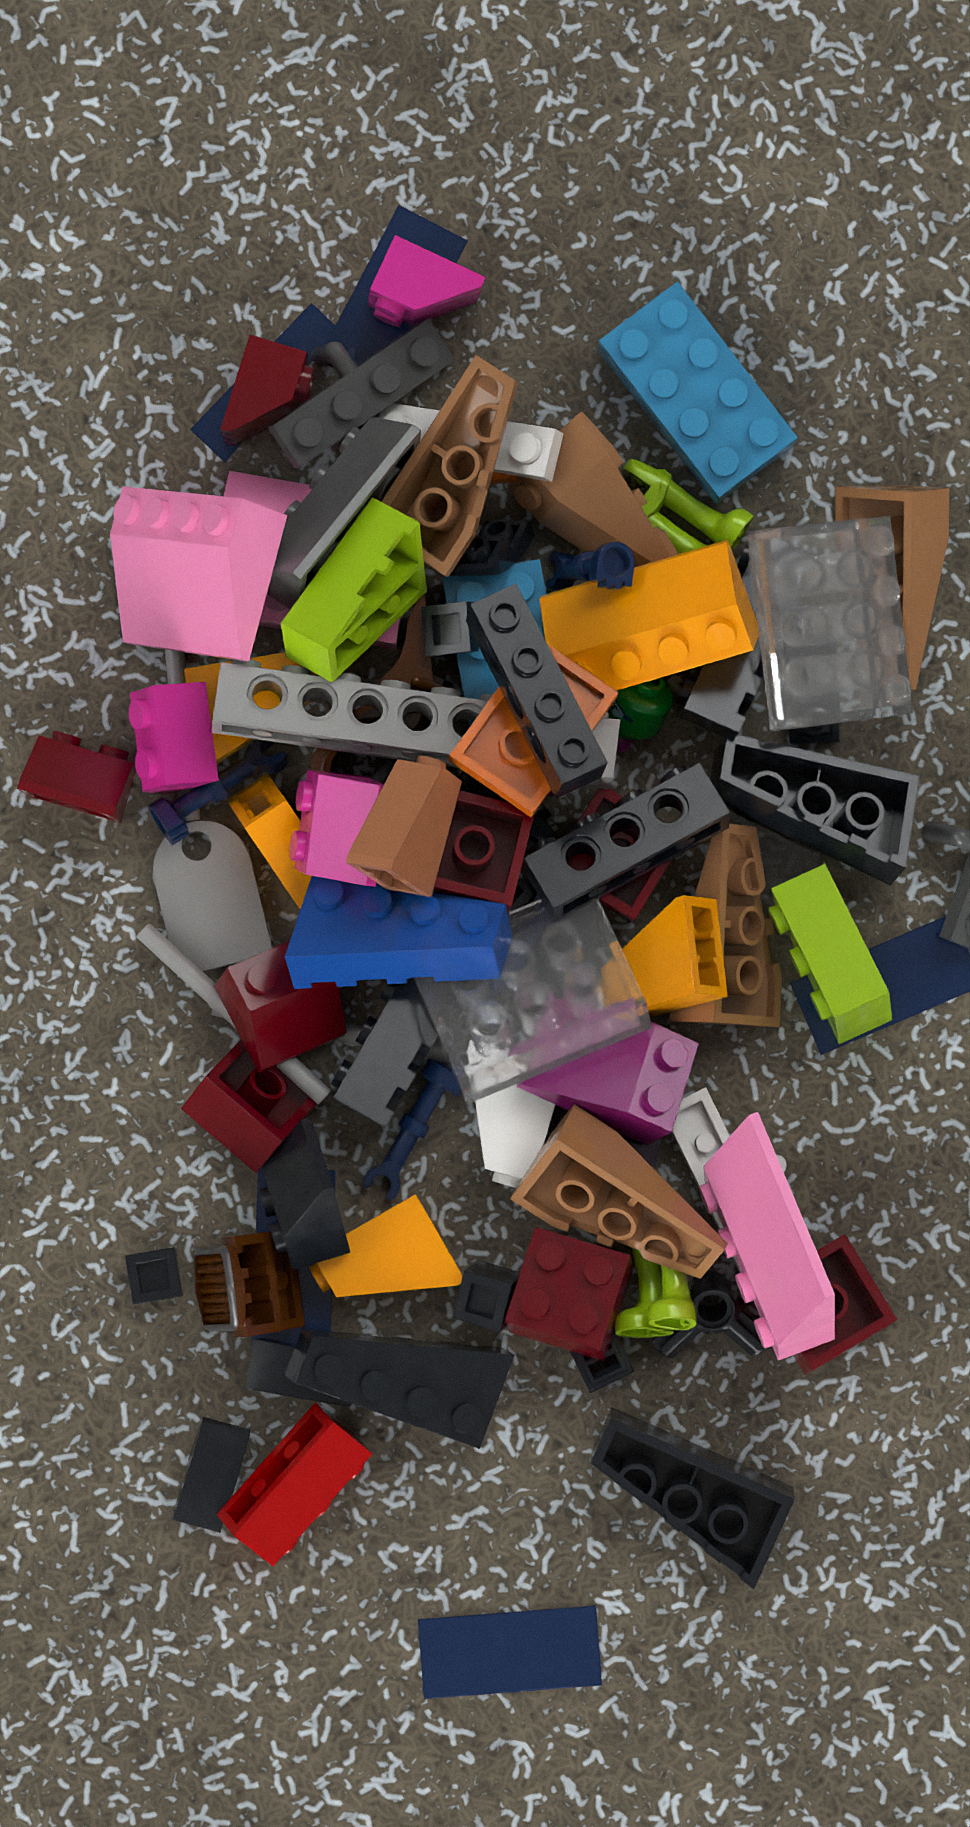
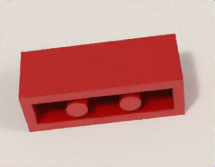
(294, 1484)

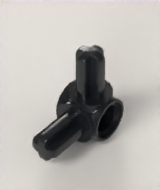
(725, 1317)

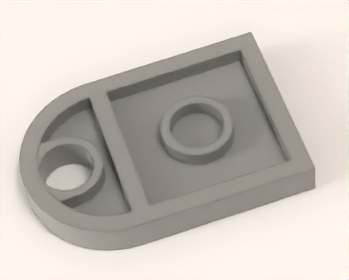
(211, 903)

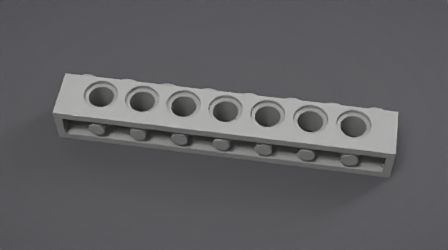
(340, 730)

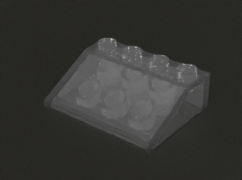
(830, 622)
(555, 1002)

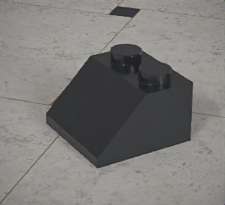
(302, 1200)

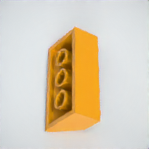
(667, 622)

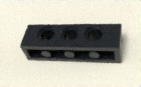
(536, 691)
(569, 890)

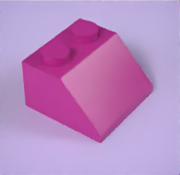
(420, 285)
(173, 737)
(330, 821)

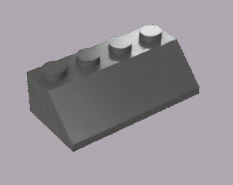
(338, 495)

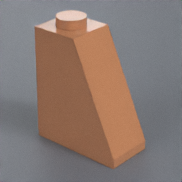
(408, 827)

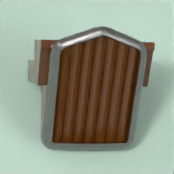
(247, 1286)

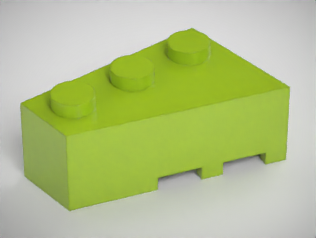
(357, 592)
(831, 954)

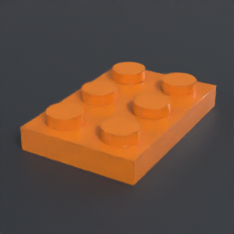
(498, 752)

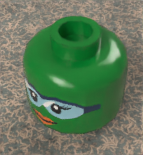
(642, 709)

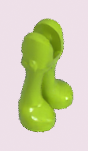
(666, 492)
(662, 1303)

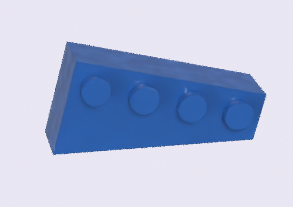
(393, 935)

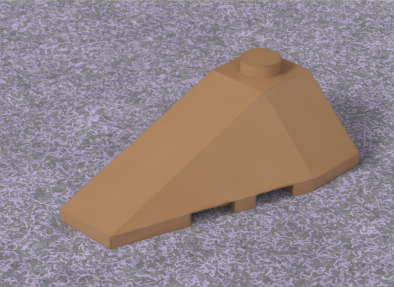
(454, 464)
(590, 498)
(920, 543)
(754, 983)
(605, 1187)

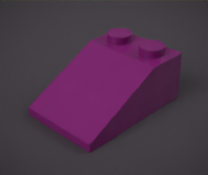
(626, 1085)

